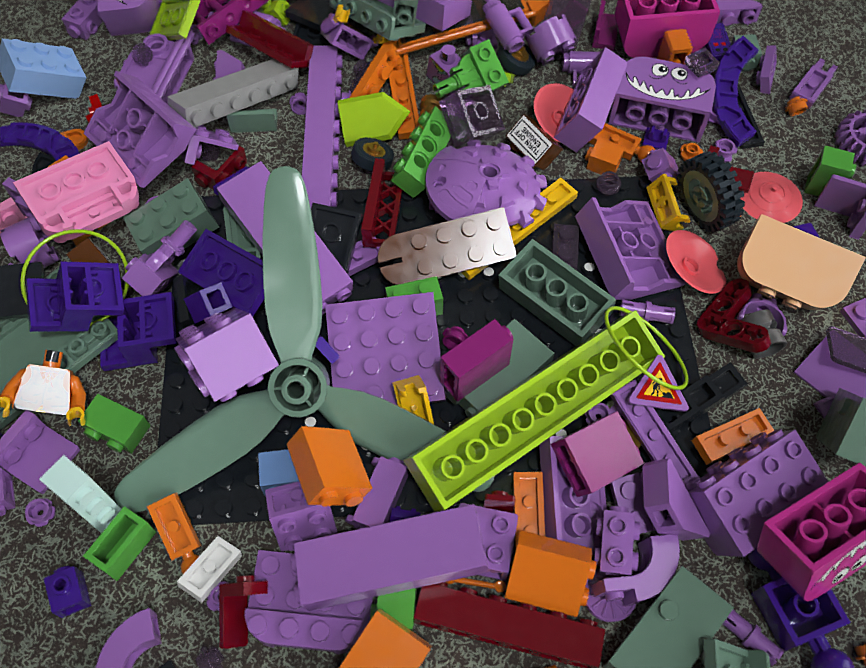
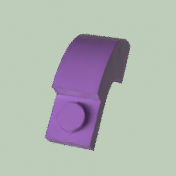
(656, 569)
(130, 640)

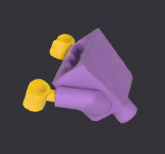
(348, 36)

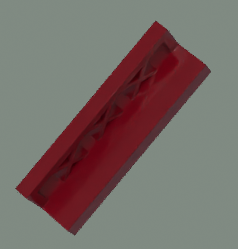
(272, 40)
(377, 192)

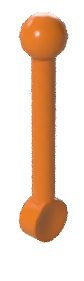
(499, 586)

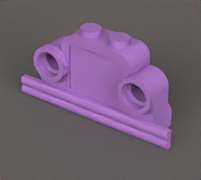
(166, 69)

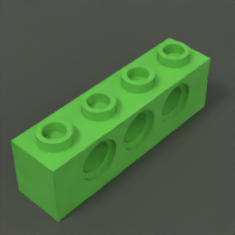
(426, 142)

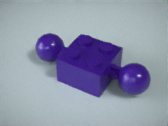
(800, 621)

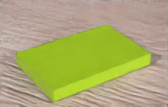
(175, 18)

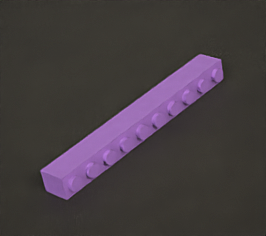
(322, 125)

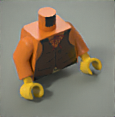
(46, 390)

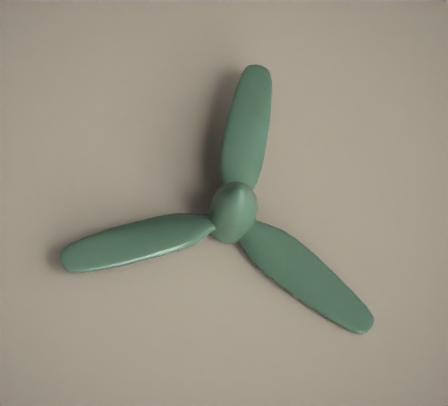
(295, 386)

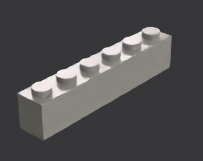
(234, 92)

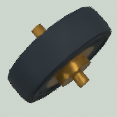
(519, 62)
(367, 149)

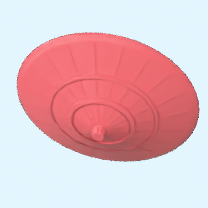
(550, 106)
(773, 197)
(695, 261)

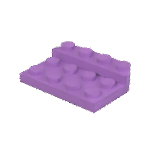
(283, 622)

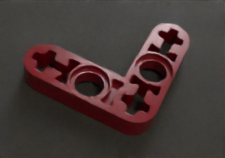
(716, 324)

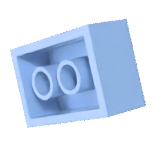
(40, 69)

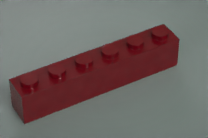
(510, 625)

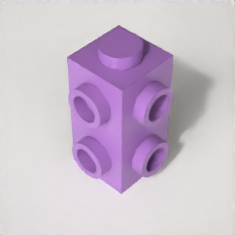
(82, 19)
(616, 550)

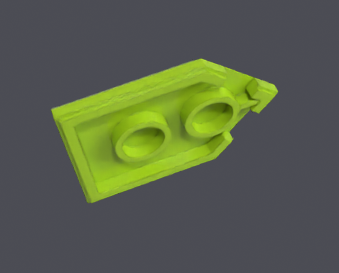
(370, 117)

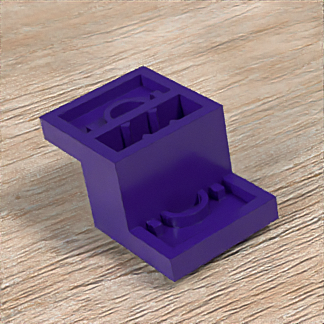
(74, 296)
(141, 329)

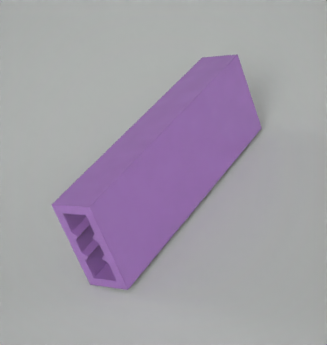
(245, 201)
(389, 558)

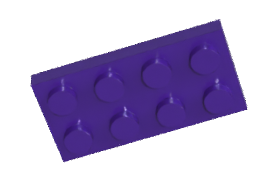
(221, 261)

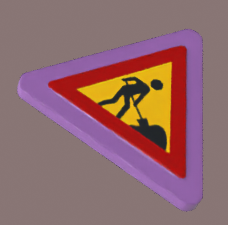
(654, 395)

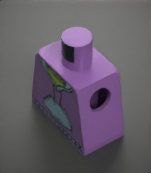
(441, 63)

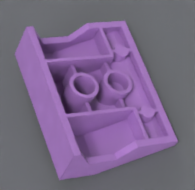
(140, 129)
(628, 249)

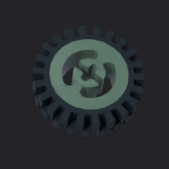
(710, 191)

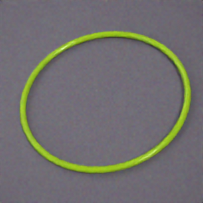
(22, 280)
(636, 364)

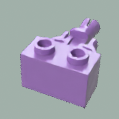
(154, 271)

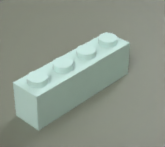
(81, 493)

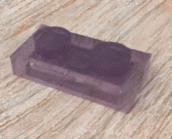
(565, 243)

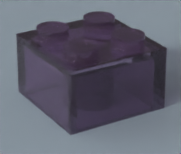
(472, 115)

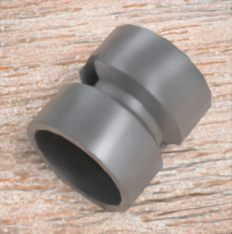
(766, 319)

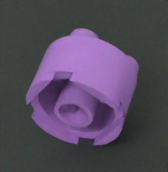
(551, 38)
(23, 238)

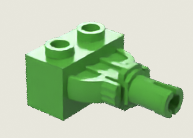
(476, 68)

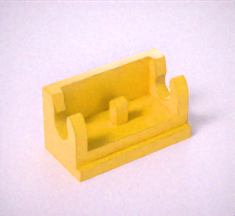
(665, 204)
(413, 396)

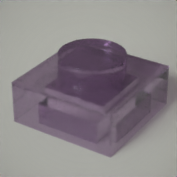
(701, 62)

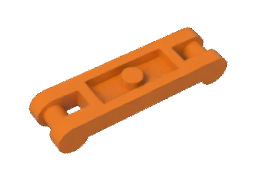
(378, 70)

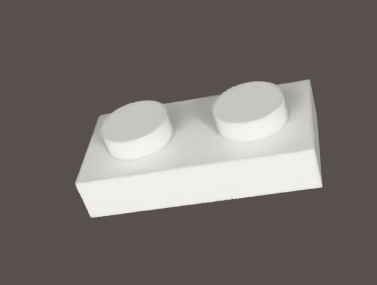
(209, 569)

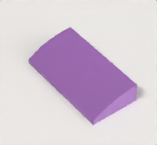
(828, 376)
(565, 514)

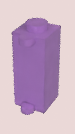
(387, 486)

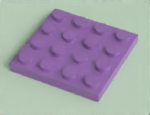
(385, 343)

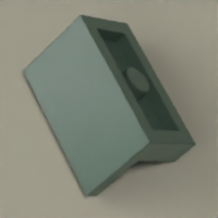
(253, 120)

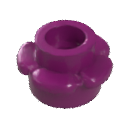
(453, 336)

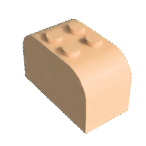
(796, 266)

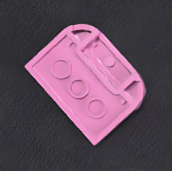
(80, 192)

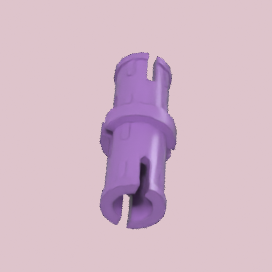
(649, 311)
(752, 636)

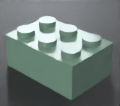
(166, 214)

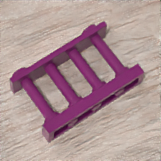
(225, 15)

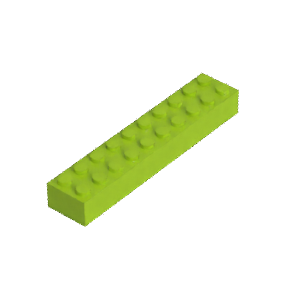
(530, 412)

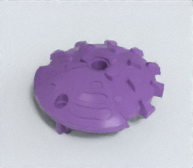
(483, 180)

